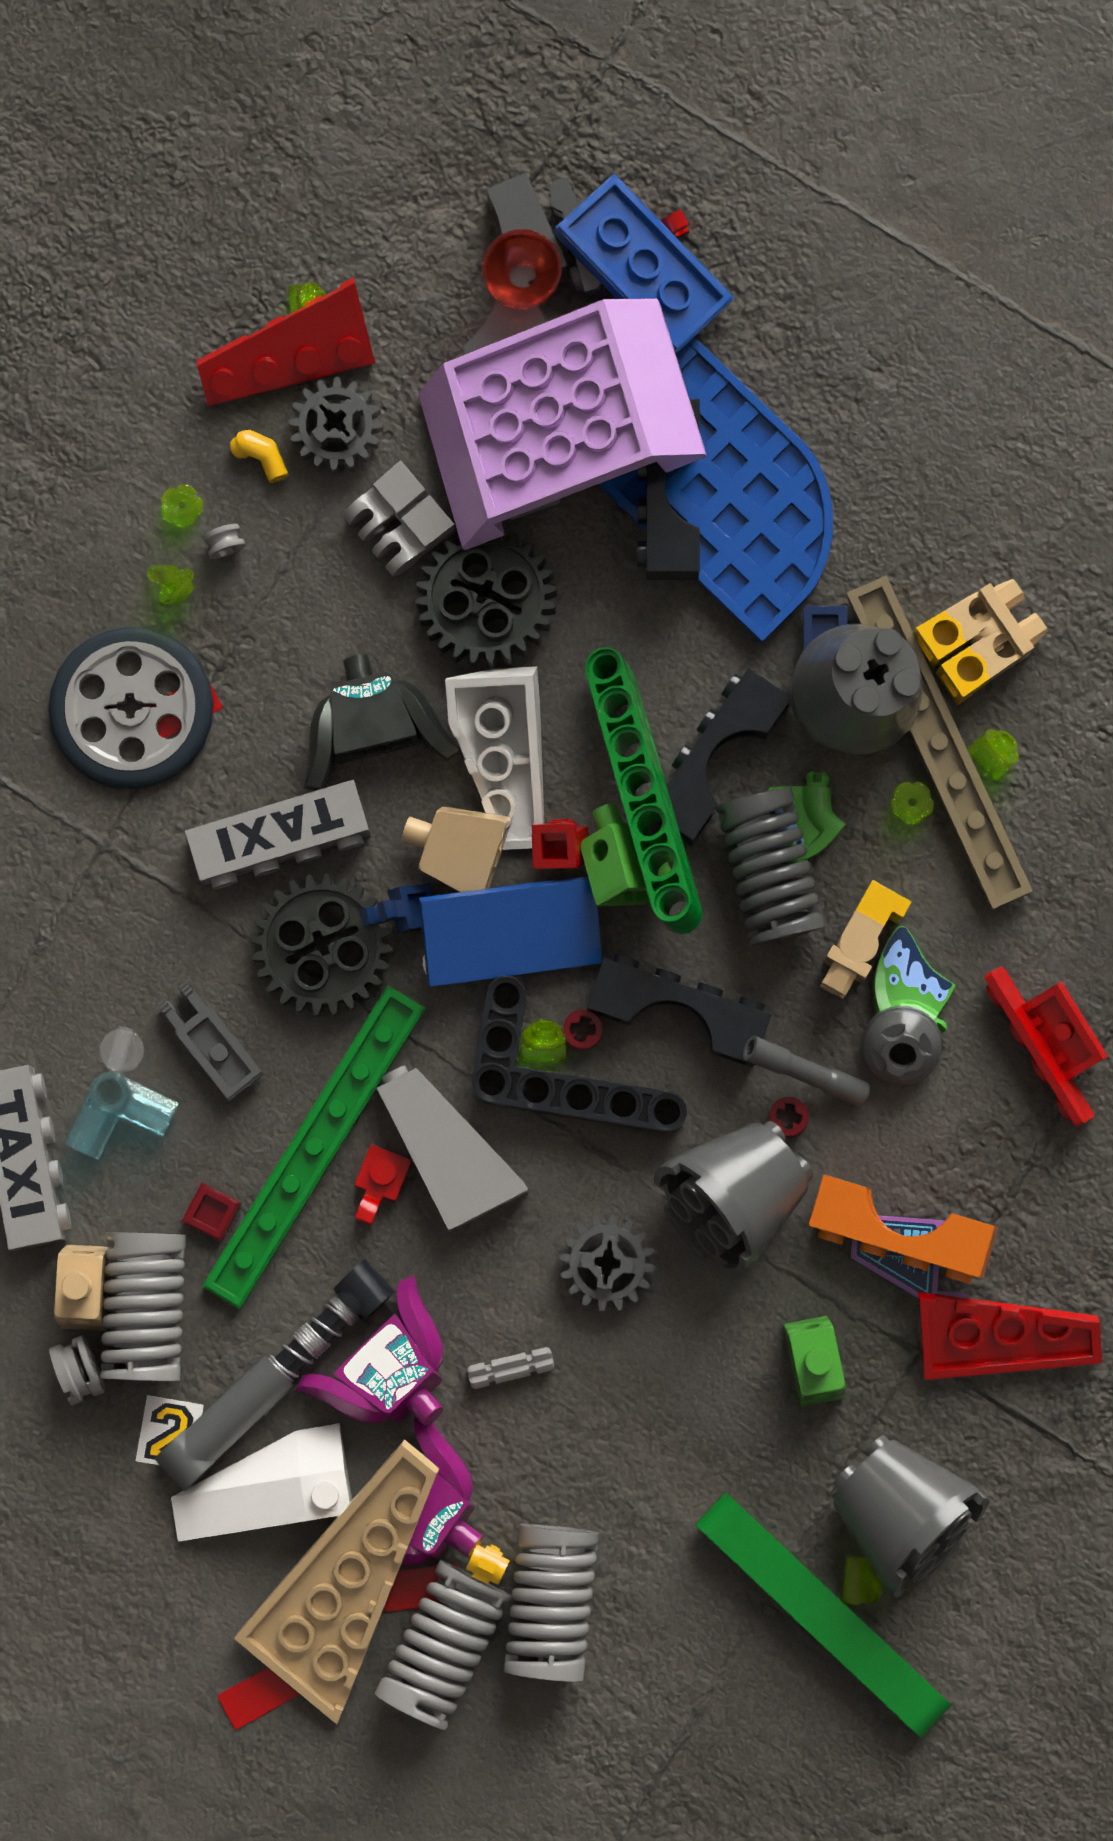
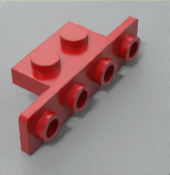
(1054, 1036)

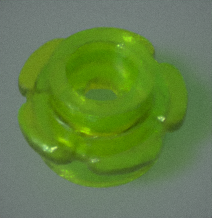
(181, 517)
(908, 813)

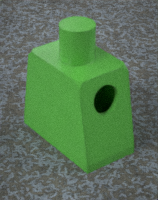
(613, 861)
(815, 1361)

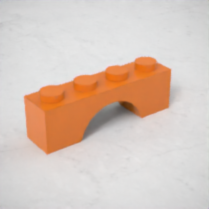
(849, 1211)

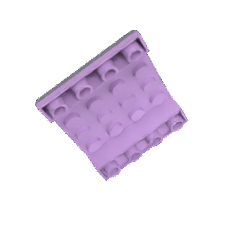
(558, 413)

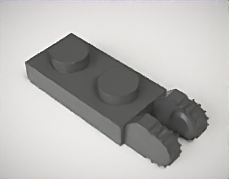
(563, 203)
(213, 1045)

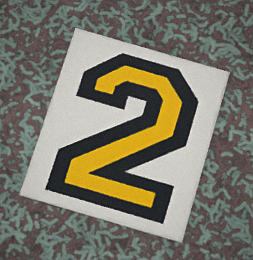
(162, 1423)

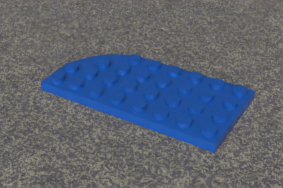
(753, 497)

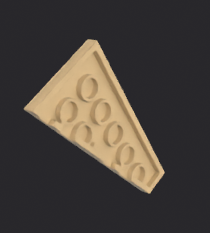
(330, 1603)

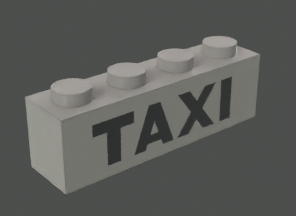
(278, 833)
(27, 1172)

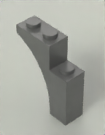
(514, 208)

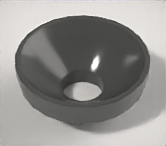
(898, 1026)

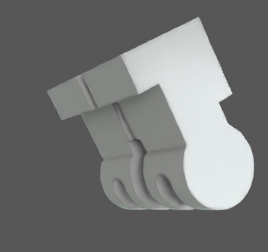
(403, 498)

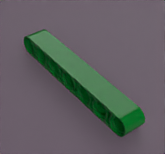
(652, 806)
(823, 1615)

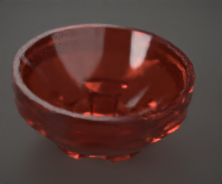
(519, 248)

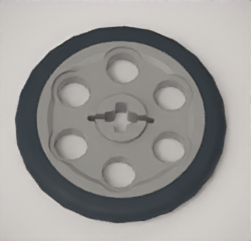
(162, 756)

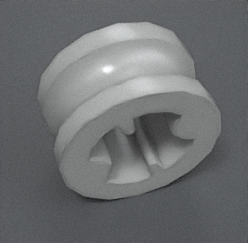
(224, 541)

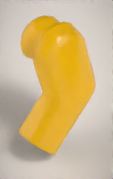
(261, 448)

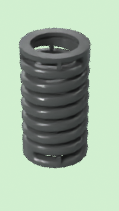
(760, 866)

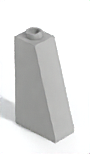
(452, 1158)

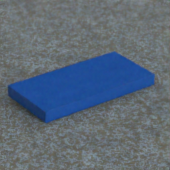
(642, 259)
(510, 930)

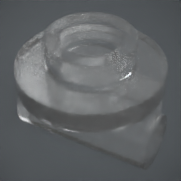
(122, 1050)

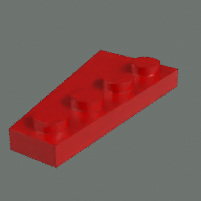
(303, 346)
(996, 1337)

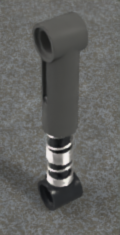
(270, 1378)

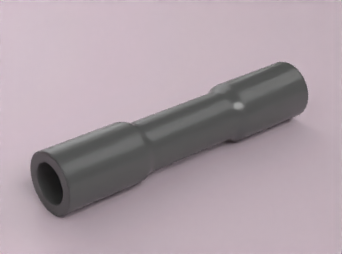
(784, 1062)

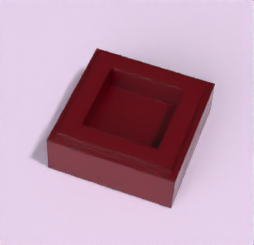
(211, 1212)

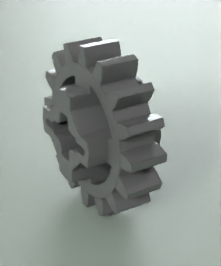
(323, 438)
(627, 1265)

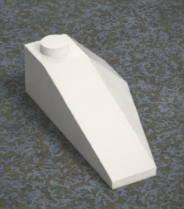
(500, 737)

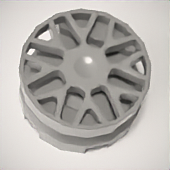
(73, 1372)

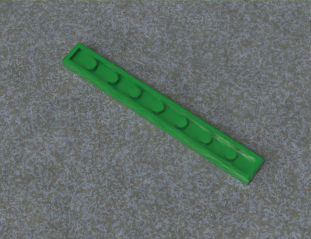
(313, 1147)

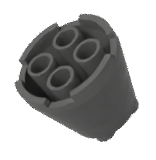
(837, 692)
(734, 1193)
(905, 1512)

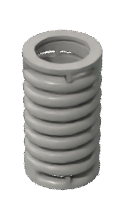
(143, 1306)
(564, 1594)
(461, 1640)

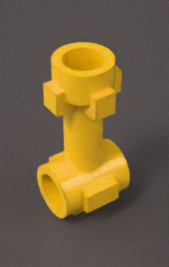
(487, 1564)

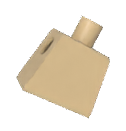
(459, 846)
(81, 1287)

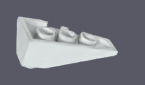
(279, 1485)

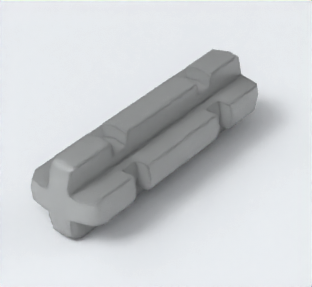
(510, 1368)

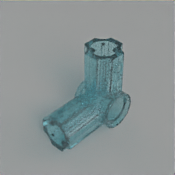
(98, 1119)

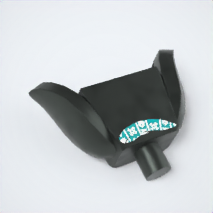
(369, 719)

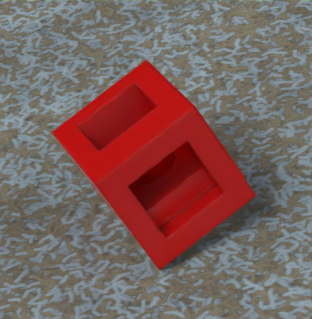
(558, 844)

